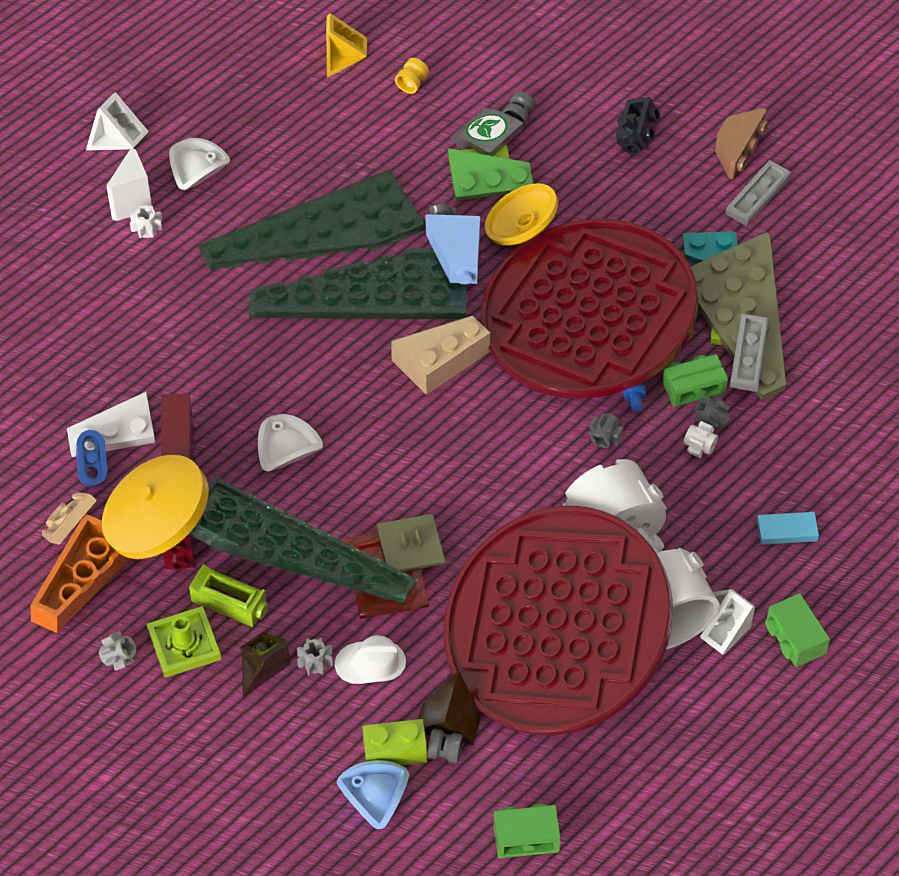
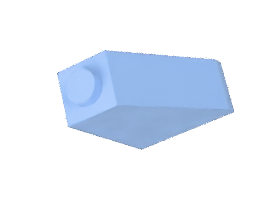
(456, 245)

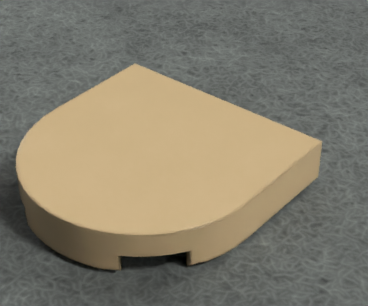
(66, 517)

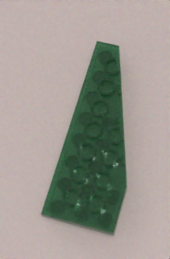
(353, 217)
(388, 288)
(262, 533)

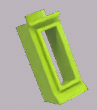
(246, 613)

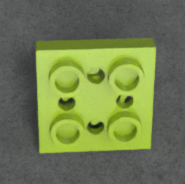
(181, 633)

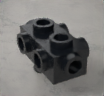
(637, 125)

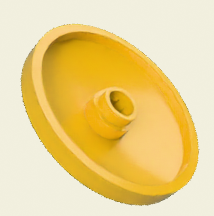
(155, 506)

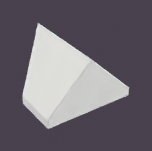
(115, 127)
(731, 622)

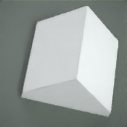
(128, 187)

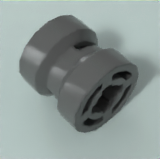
(520, 106)
(452, 746)

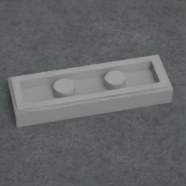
(758, 193)
(749, 352)

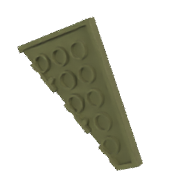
(744, 283)

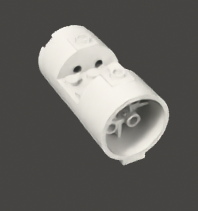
(629, 496)

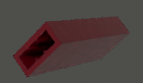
(178, 439)

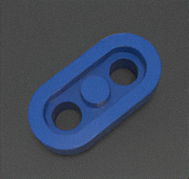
(91, 459)

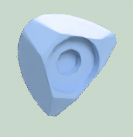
(374, 789)

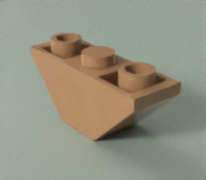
(739, 138)

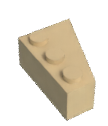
(441, 352)

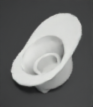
(370, 661)

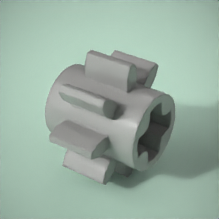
(117, 651)
(314, 656)

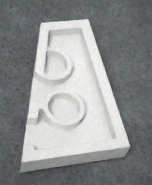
(121, 426)

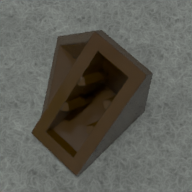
(262, 660)
(451, 710)

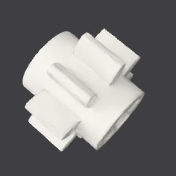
(146, 221)
(700, 439)

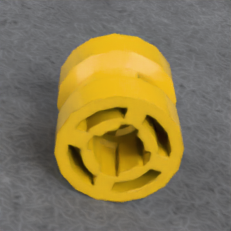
(412, 75)

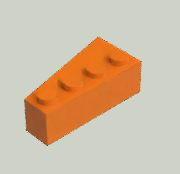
(76, 576)

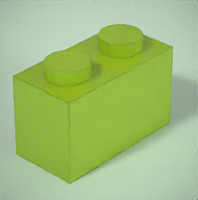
(396, 742)

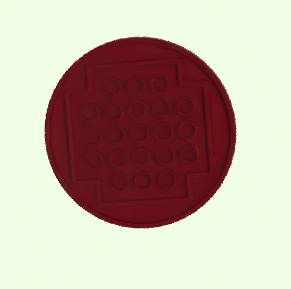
(590, 308)
(558, 620)

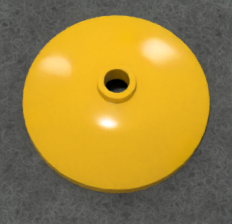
(521, 214)

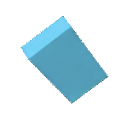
(787, 528)

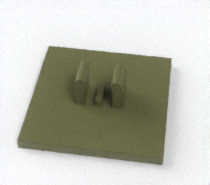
(411, 543)

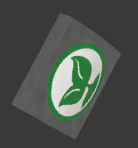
(487, 132)

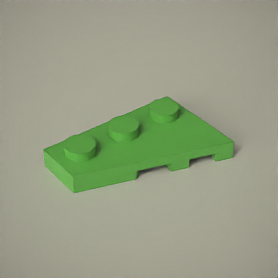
(485, 175)

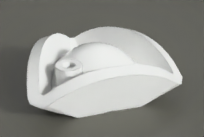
(196, 161)
(285, 440)

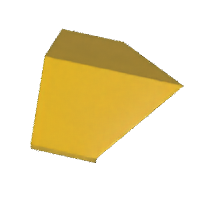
(343, 44)

